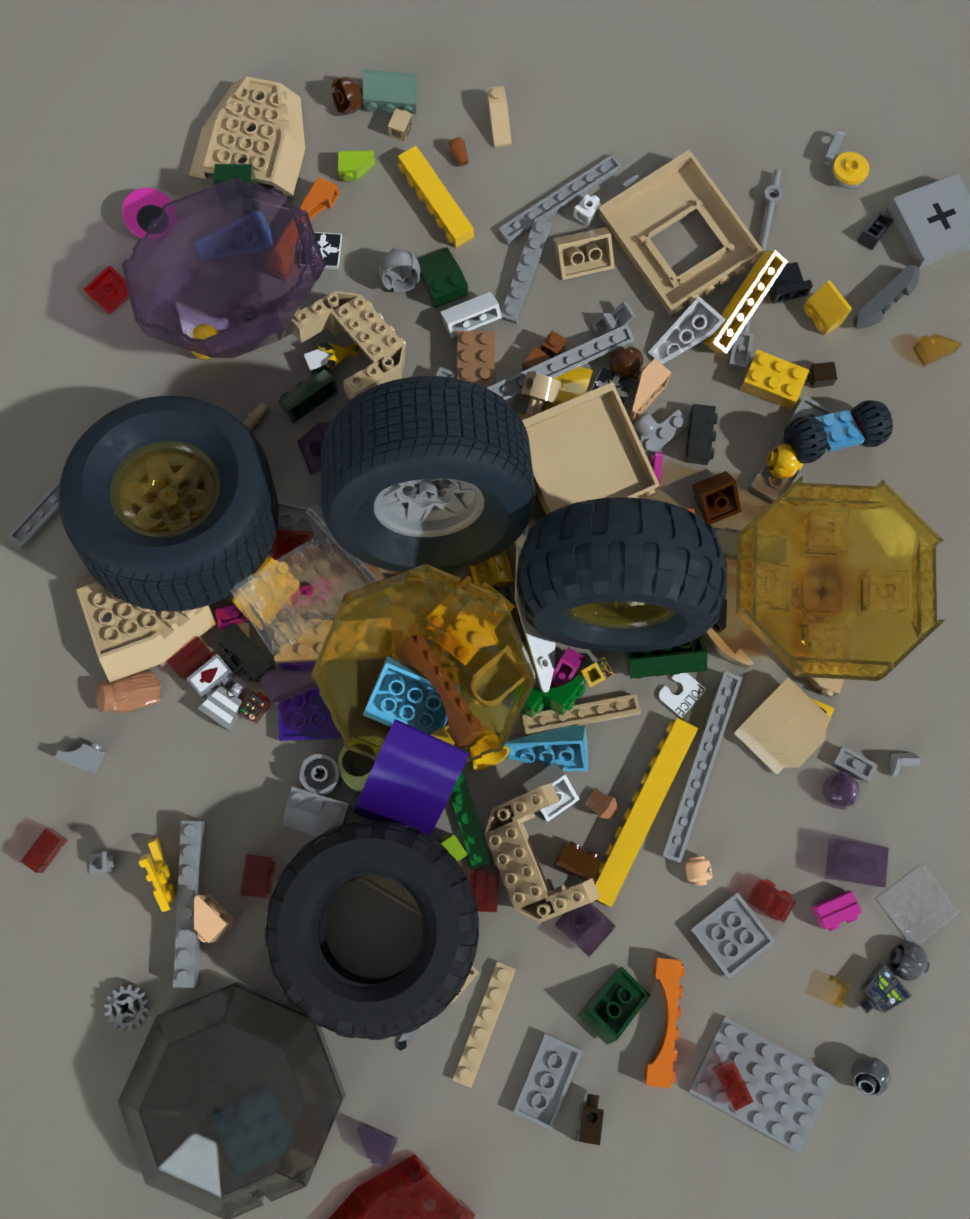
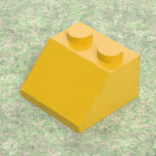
(827, 308)

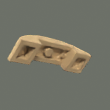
(738, 658)

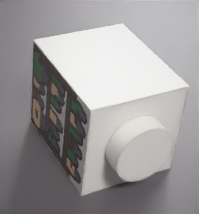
(317, 360)

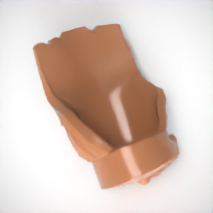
(128, 693)

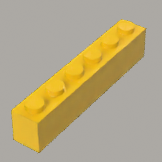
(435, 196)
(746, 300)

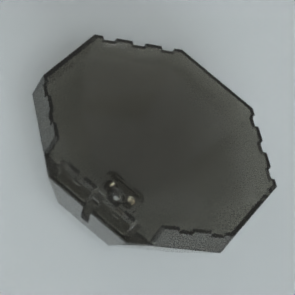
(264, 1073)

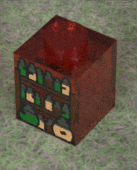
(255, 706)

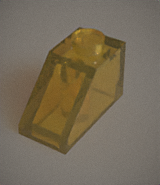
(934, 348)

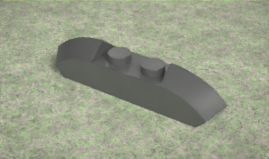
(901, 285)

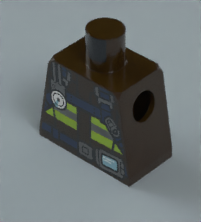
(587, 1131)

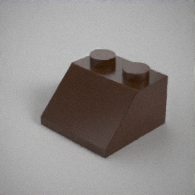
(717, 497)
(578, 862)

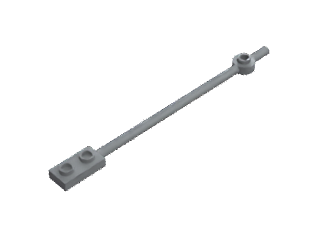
(742, 345)

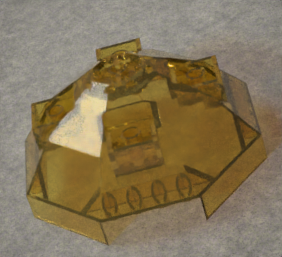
(866, 558)

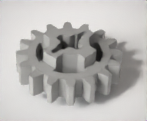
(122, 1015)

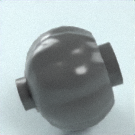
(909, 961)
(871, 1075)

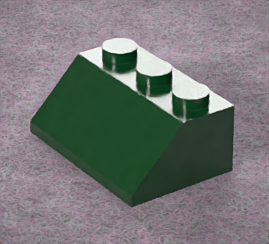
(308, 395)

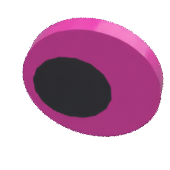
(142, 208)

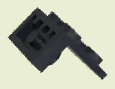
(789, 284)

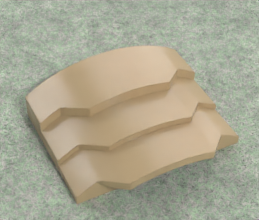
(784, 728)

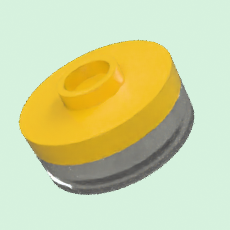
(849, 171)

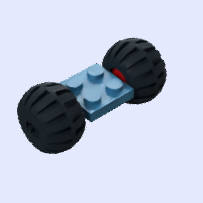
(866, 425)

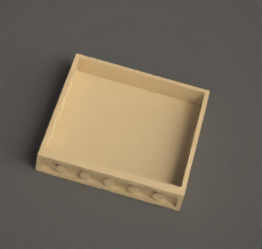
(587, 451)

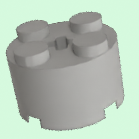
(309, 774)

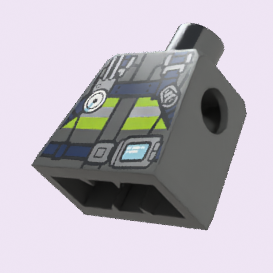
(882, 990)

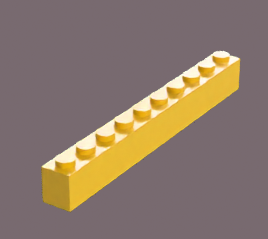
(644, 809)

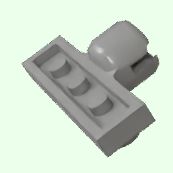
(655, 435)

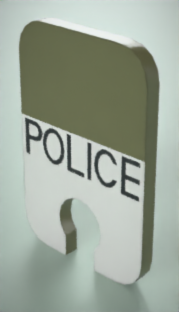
(691, 704)

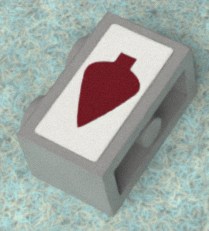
(211, 676)

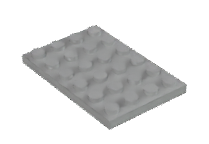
(782, 1085)

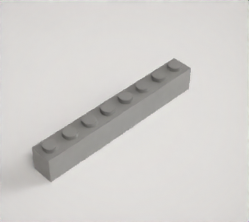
(189, 886)

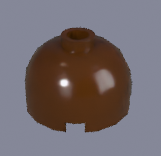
(347, 95)

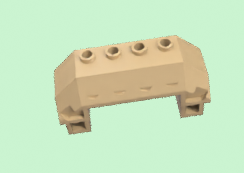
(365, 326)
(519, 863)

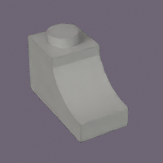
(86, 757)

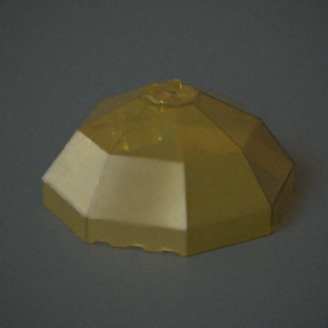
(471, 641)

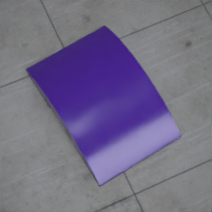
(411, 779)

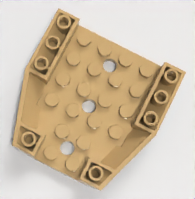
(272, 148)
(136, 636)

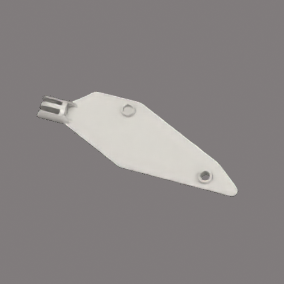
(540, 647)

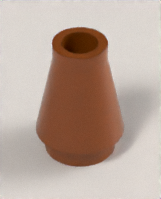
(458, 150)

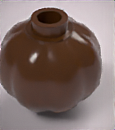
(626, 362)

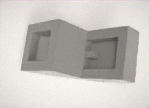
(610, 321)

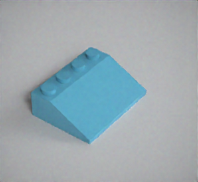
(405, 696)

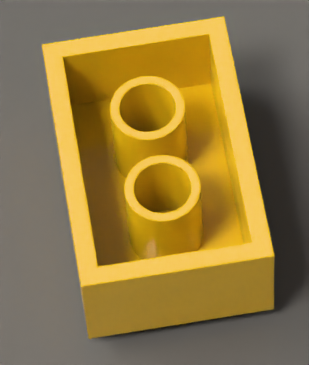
(774, 379)

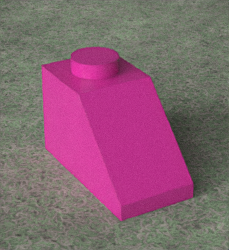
(566, 668)

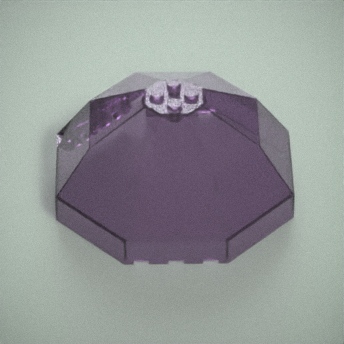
(216, 262)

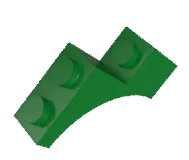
(558, 699)

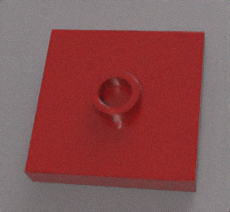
(108, 290)

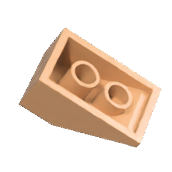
(651, 383)

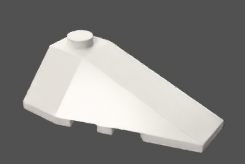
(690, 329)

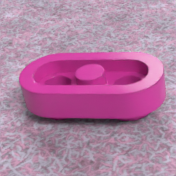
(656, 463)

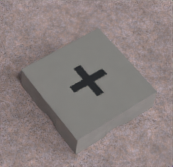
(933, 220)

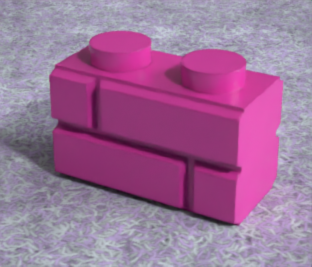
(836, 910)

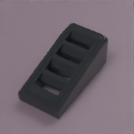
(867, 236)

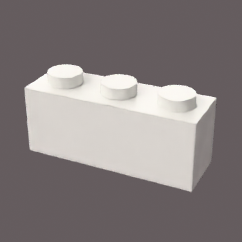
(471, 314)

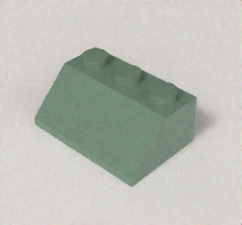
(390, 91)

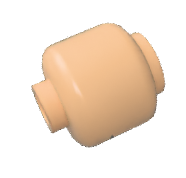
(698, 870)

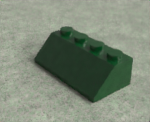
(673, 660)

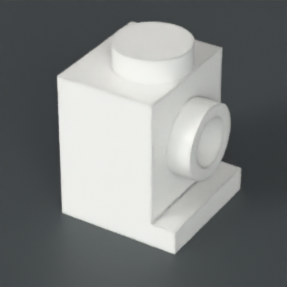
(587, 209)

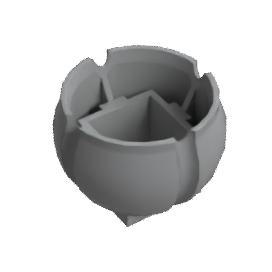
(399, 278)

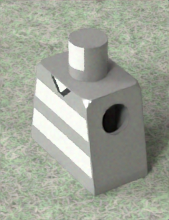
(224, 705)

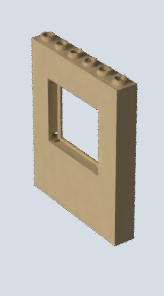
(662, 201)

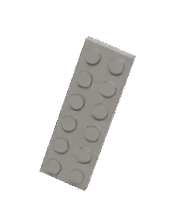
(765, 482)

